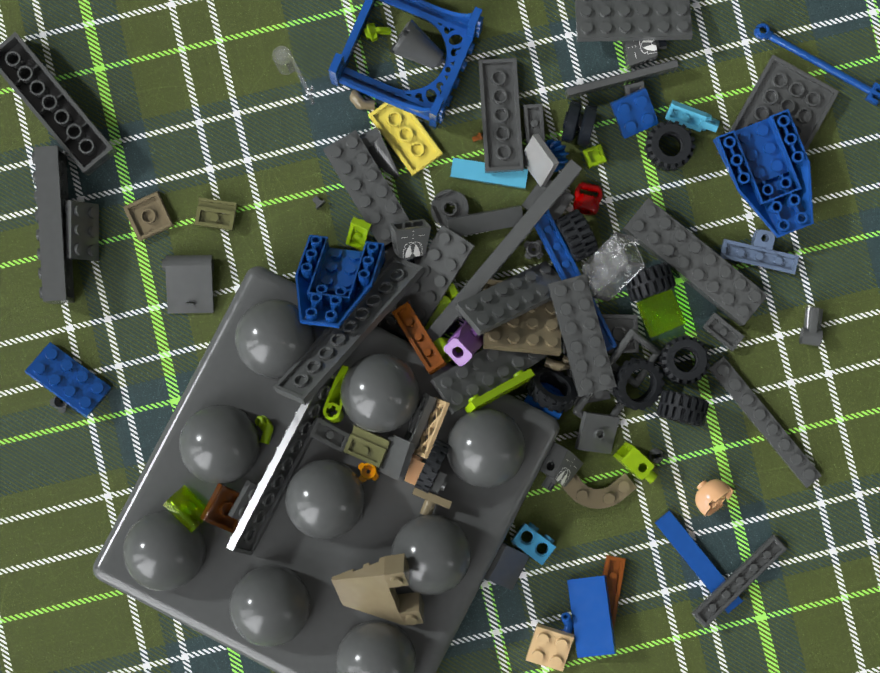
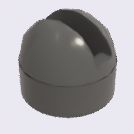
(655, 451)

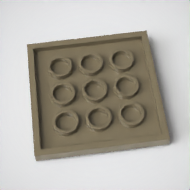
(529, 333)

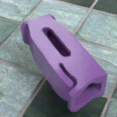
(467, 340)

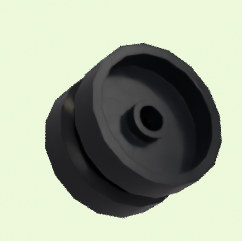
(578, 123)

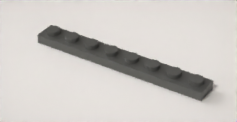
(764, 422)

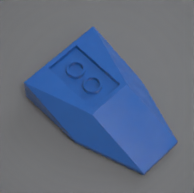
(771, 171)
(334, 280)

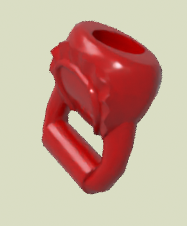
(586, 203)

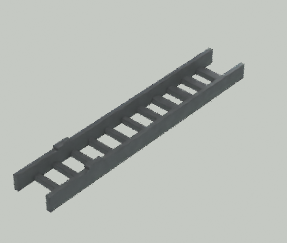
(506, 248)

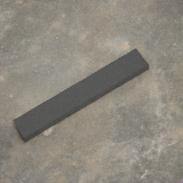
(621, 79)
(738, 581)

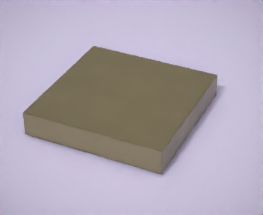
(148, 216)

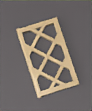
(432, 434)

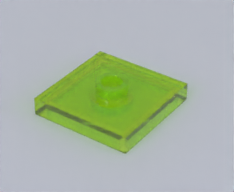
(660, 313)
(186, 508)

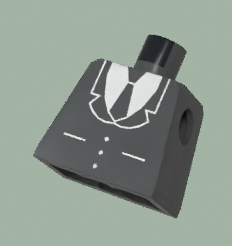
(641, 52)
(410, 238)
(559, 467)

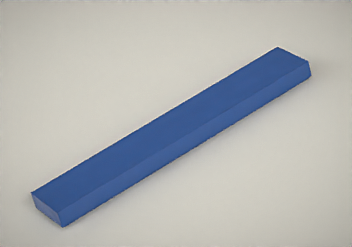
(692, 554)

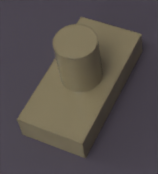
(430, 501)

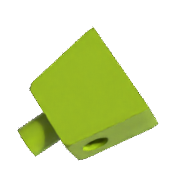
(631, 458)

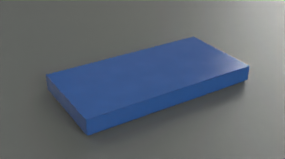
(591, 616)

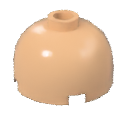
(712, 495)

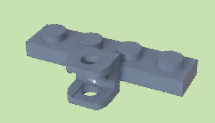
(760, 253)

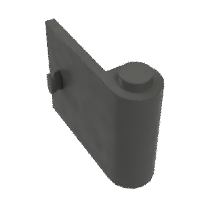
(189, 281)

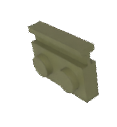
(216, 214)
(367, 446)

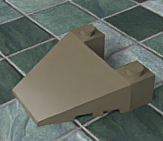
(374, 591)

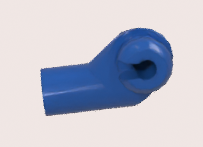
(568, 623)

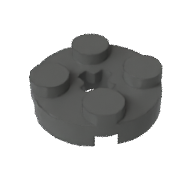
(448, 197)

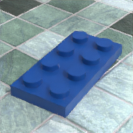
(68, 380)

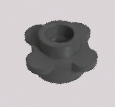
(534, 244)
(55, 401)

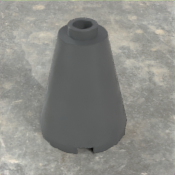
(417, 46)

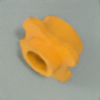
(367, 476)

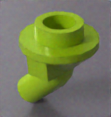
(372, 31)

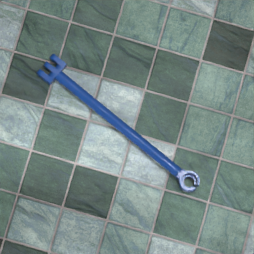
(870, 91)

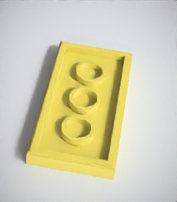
(406, 137)

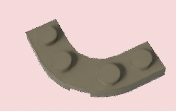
(601, 497)

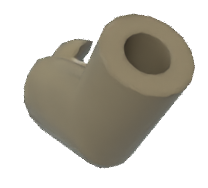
(359, 102)
(557, 365)

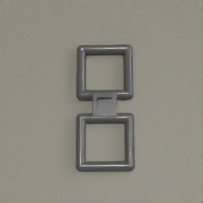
(635, 382)

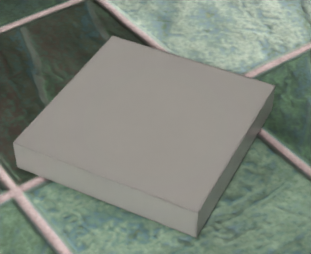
(539, 160)

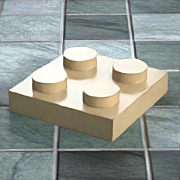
(549, 647)

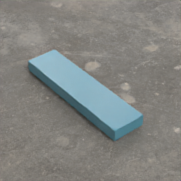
(475, 171)

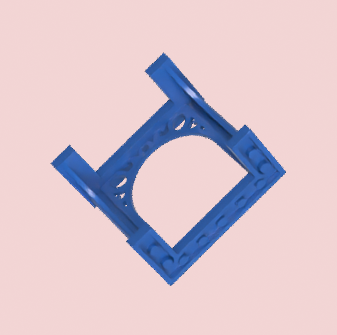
(465, 25)

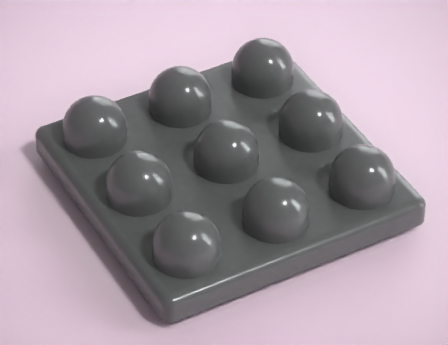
(282, 597)

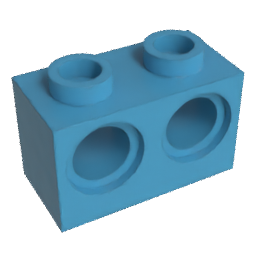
(530, 546)

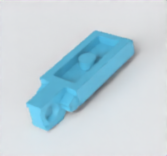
(691, 117)

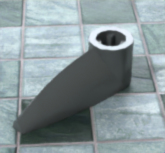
(379, 151)

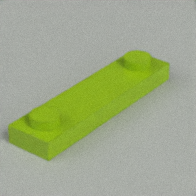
(519, 379)

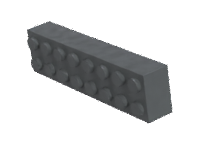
(53, 105)
(51, 200)
(695, 262)

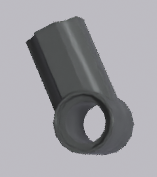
(811, 331)

